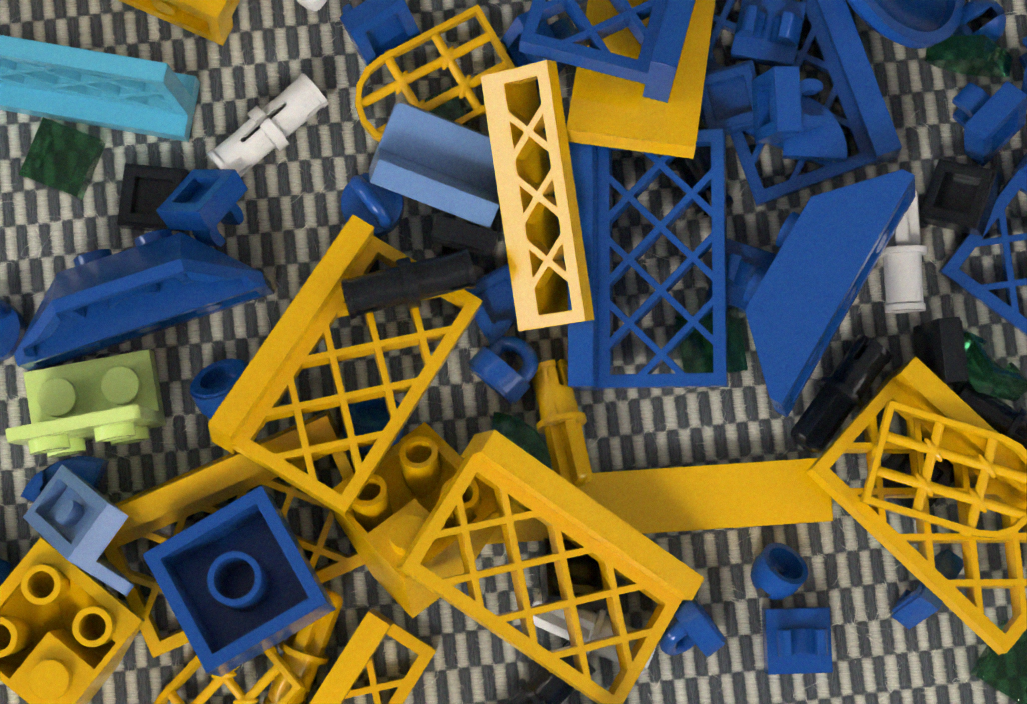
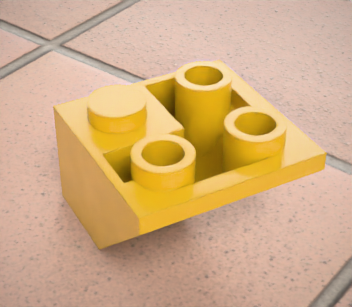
(397, 506)
(60, 630)

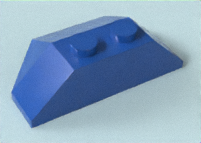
(818, 276)
(134, 295)

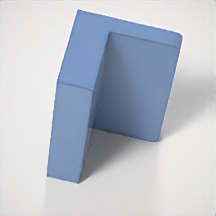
(437, 164)
(79, 525)

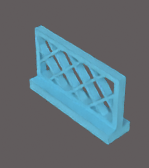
(96, 88)

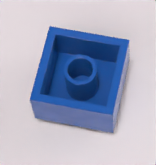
(238, 582)

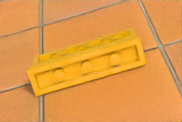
(291, 349)
(920, 388)
(201, 491)
(582, 522)

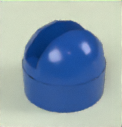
(974, 8)
(785, 560)

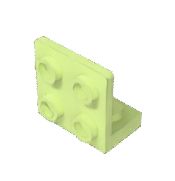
(90, 400)

